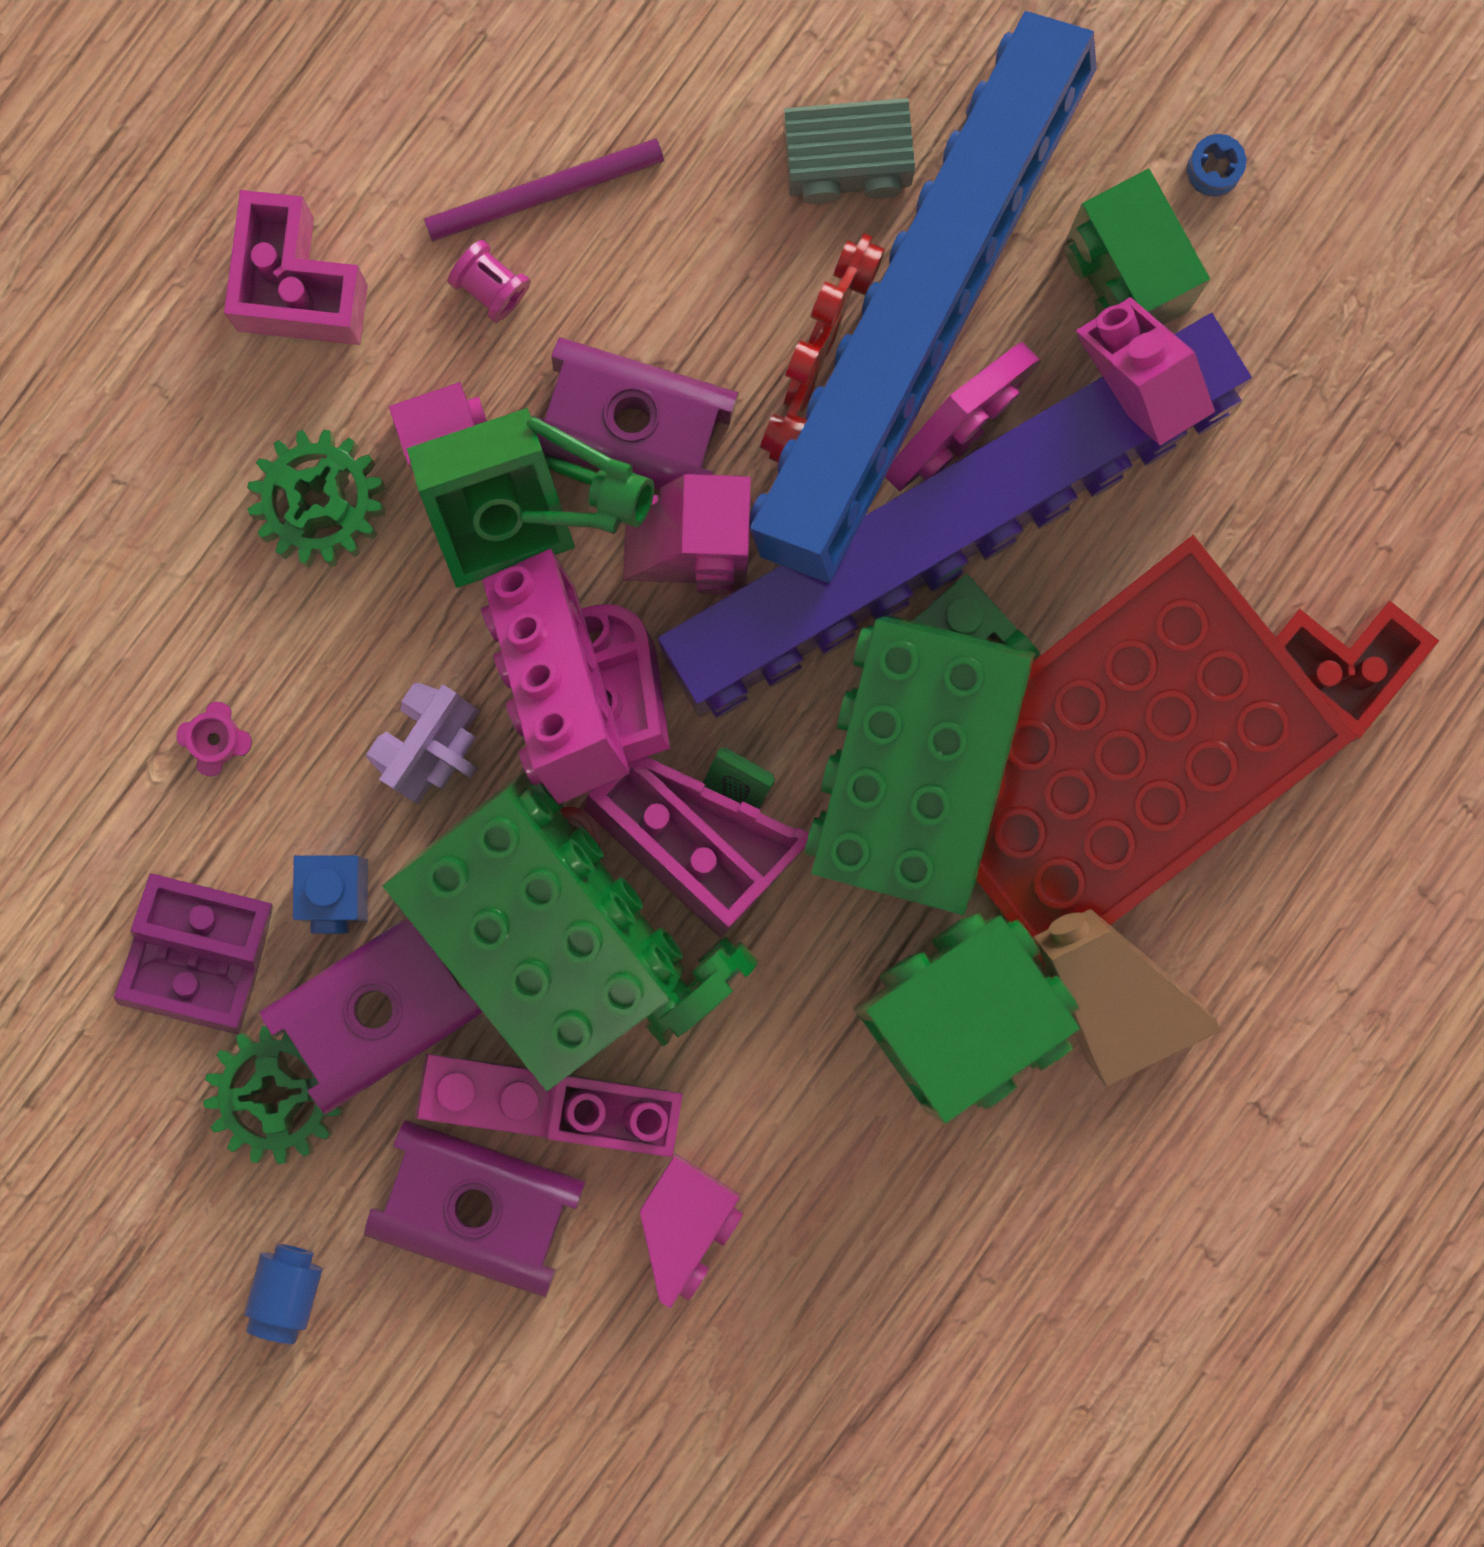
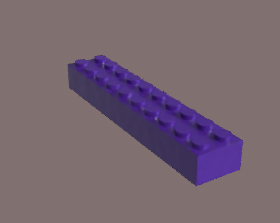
(932, 533)

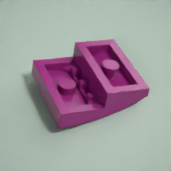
(194, 953)

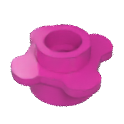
(196, 733)

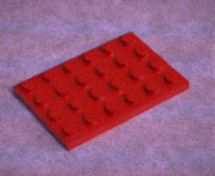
(1148, 745)

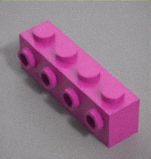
(553, 678)

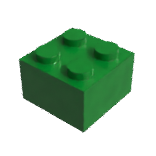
(1136, 249)
(478, 488)

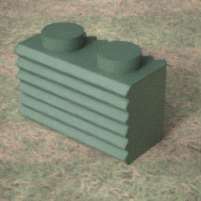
(849, 149)

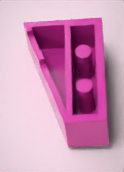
(693, 535)
(695, 840)

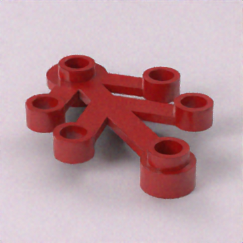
(857, 271)

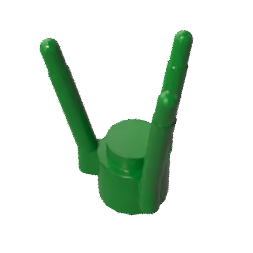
(613, 490)

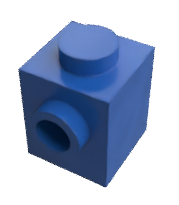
(330, 892)

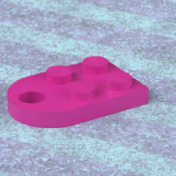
(960, 418)
(630, 679)

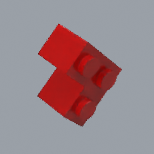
(1365, 670)

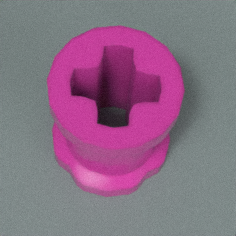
(488, 281)

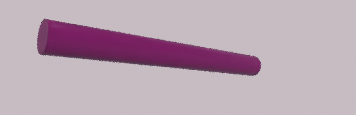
(544, 189)

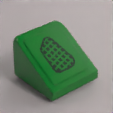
(739, 779)

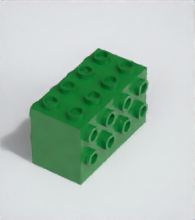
(919, 762)
(538, 929)
(970, 1016)

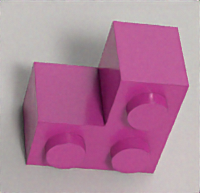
(277, 286)

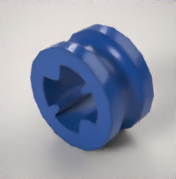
(1222, 147)

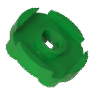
(703, 992)

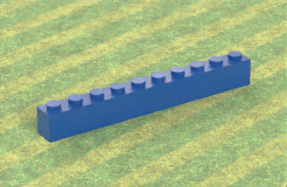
(923, 298)

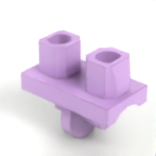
(433, 745)

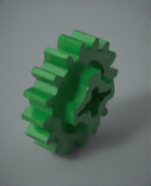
(305, 520)
(277, 1125)

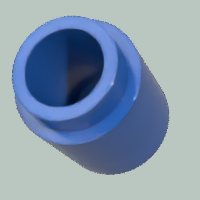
(282, 1294)

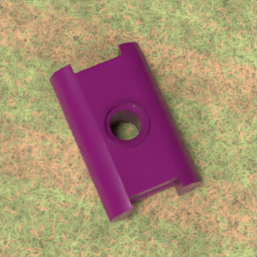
(601, 385)
(326, 1024)
(426, 1199)

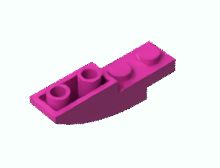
(571, 1111)

